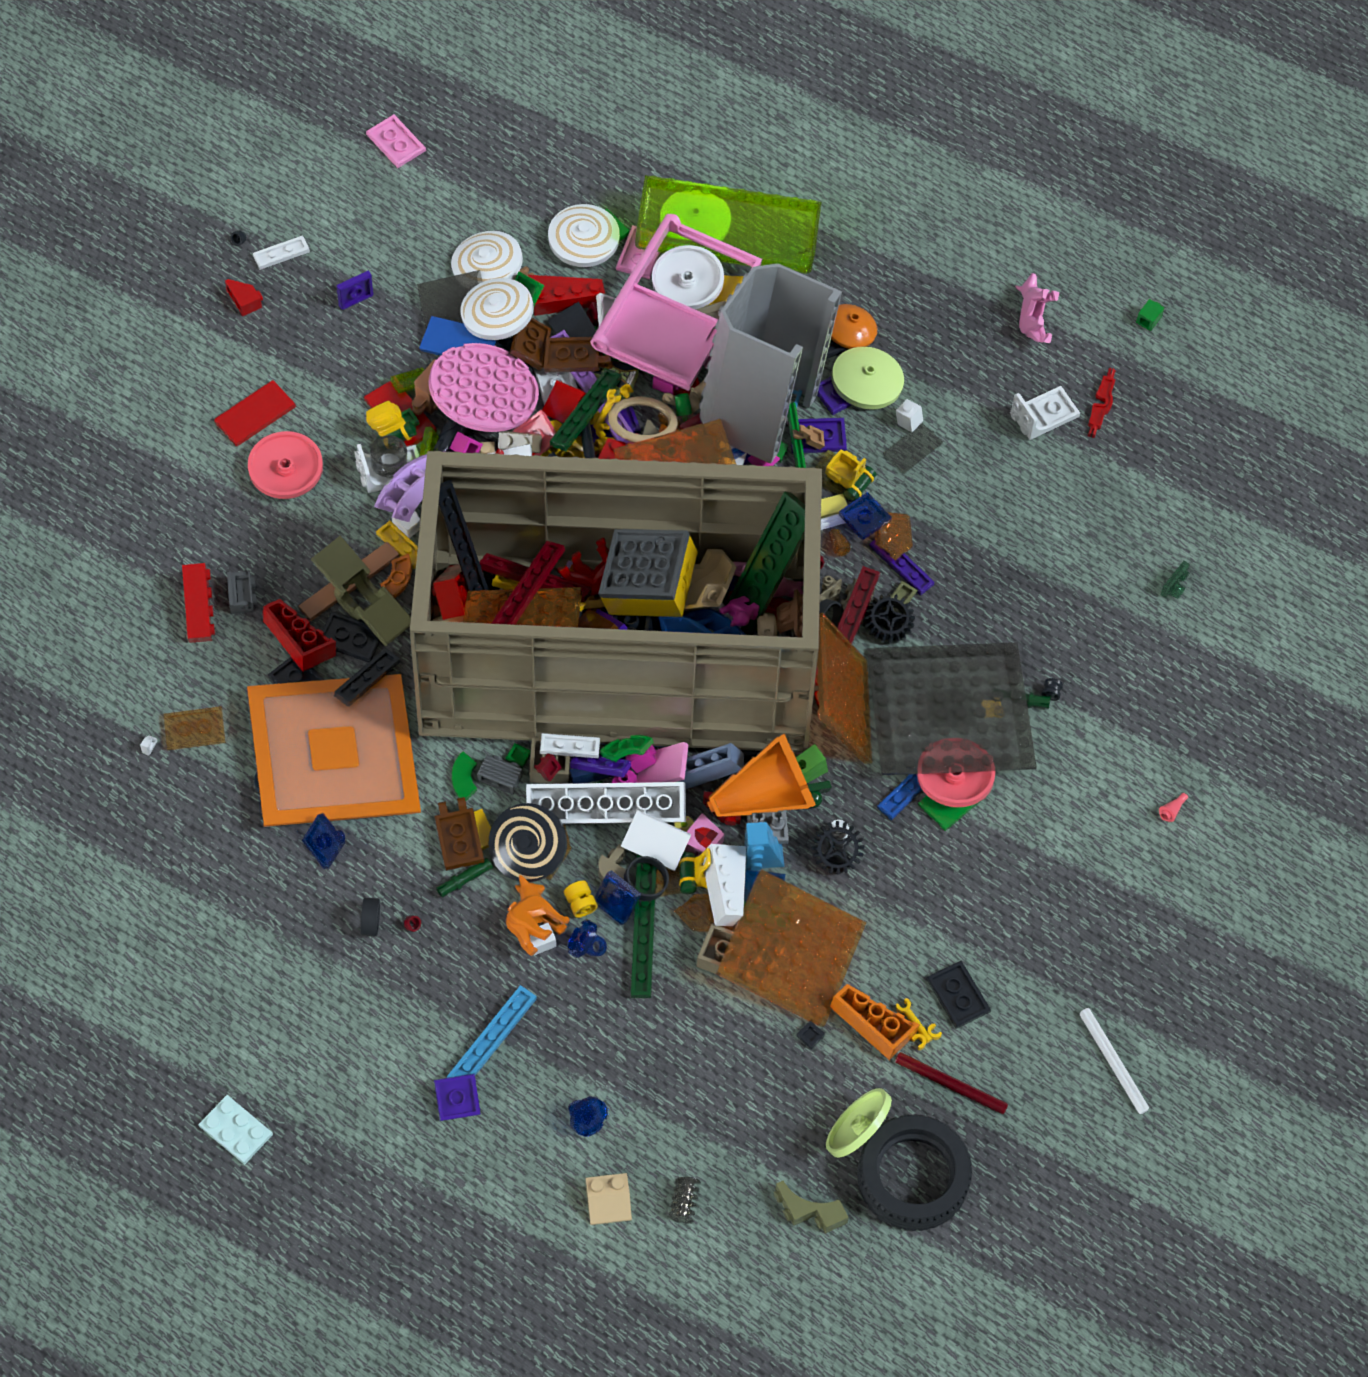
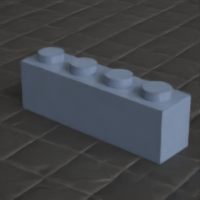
(712, 765)

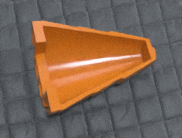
(764, 784)

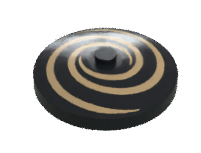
(527, 842)

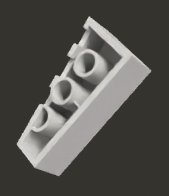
(726, 883)

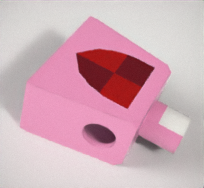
(703, 834)

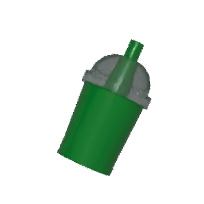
(683, 407)

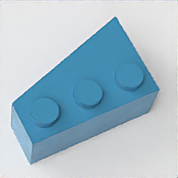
(762, 847)

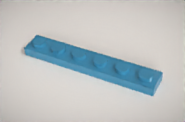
(494, 1033)

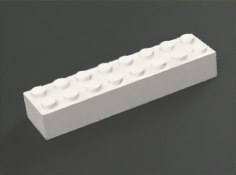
(611, 801)

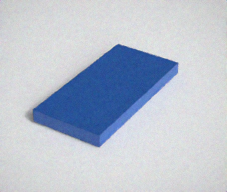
(445, 334)

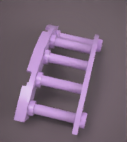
(406, 482)

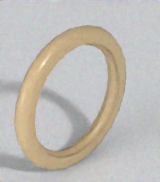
(643, 401)

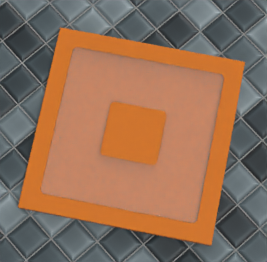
(331, 756)

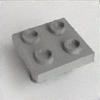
(777, 822)

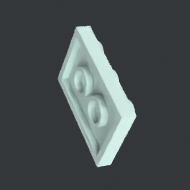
(235, 1129)

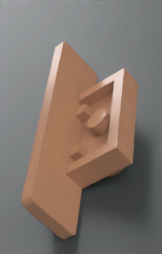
(790, 615)

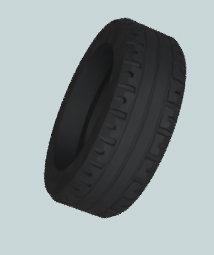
(904, 1214)

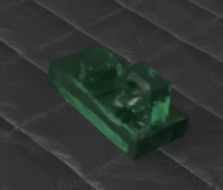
(1173, 586)

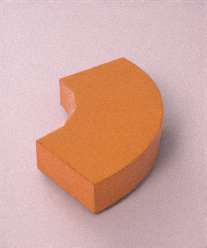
(399, 575)

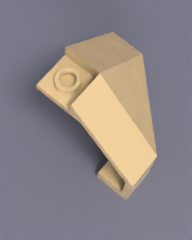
(710, 581)

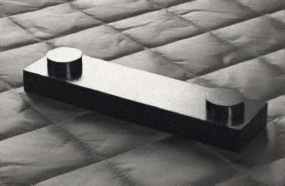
(367, 677)

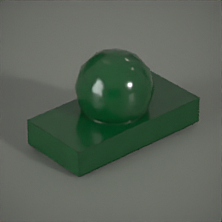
(816, 790)

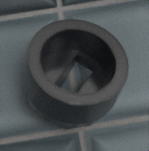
(235, 236)

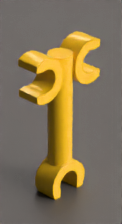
(598, 418)
(924, 1035)

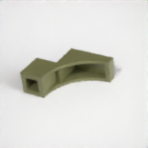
(828, 1215)

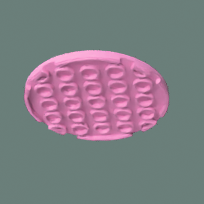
(483, 387)

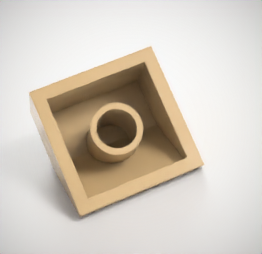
(608, 1199)

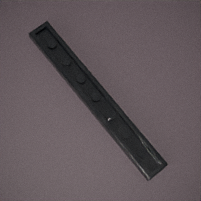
(461, 538)

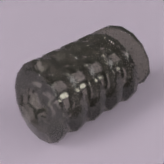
(683, 1199)

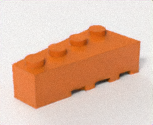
(873, 1021)

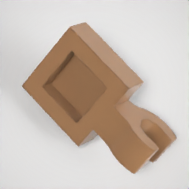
(813, 436)

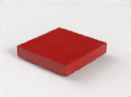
(562, 401)

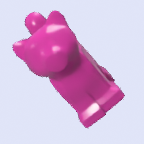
(740, 611)

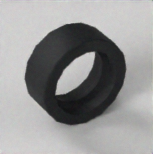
(370, 916)

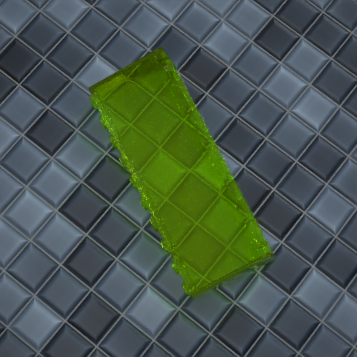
(759, 223)

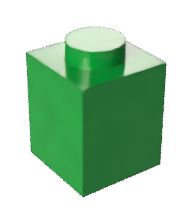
(1150, 315)

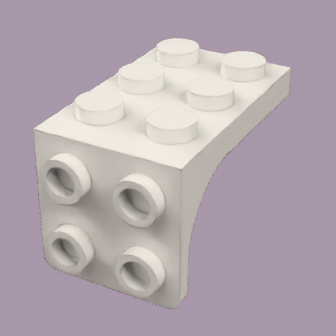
(1043, 412)
(368, 477)

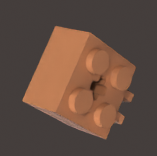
(423, 399)

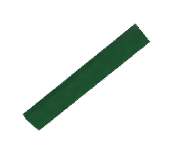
(585, 410)

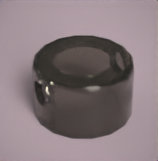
(382, 446)

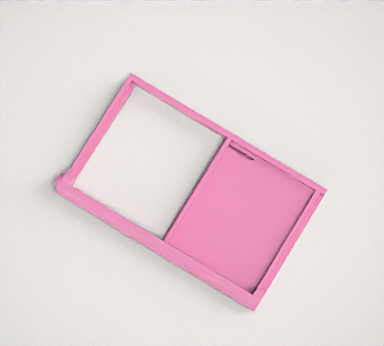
(659, 331)

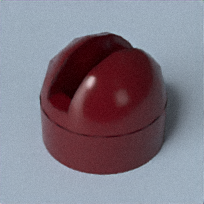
(415, 920)

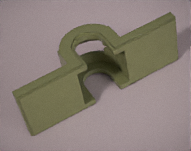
(344, 568)

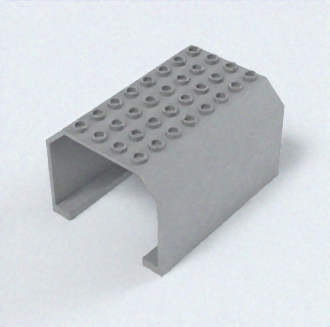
(765, 346)

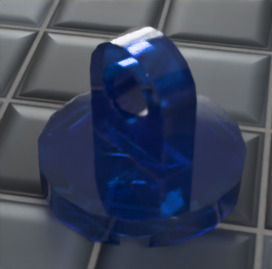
(583, 938)
(587, 1115)

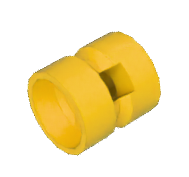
(581, 901)

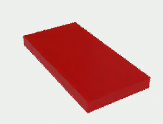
(388, 393)
(254, 413)

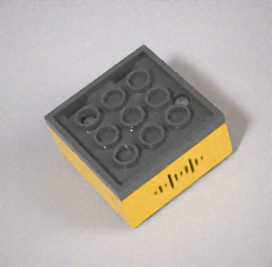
(648, 572)

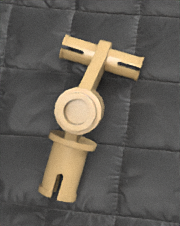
(695, 396)

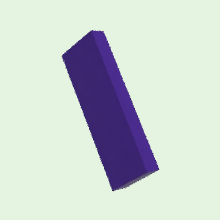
(601, 765)

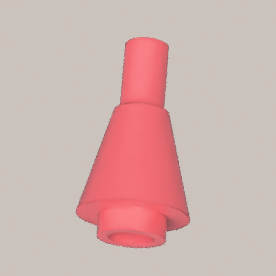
(1170, 810)

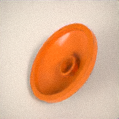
(853, 327)

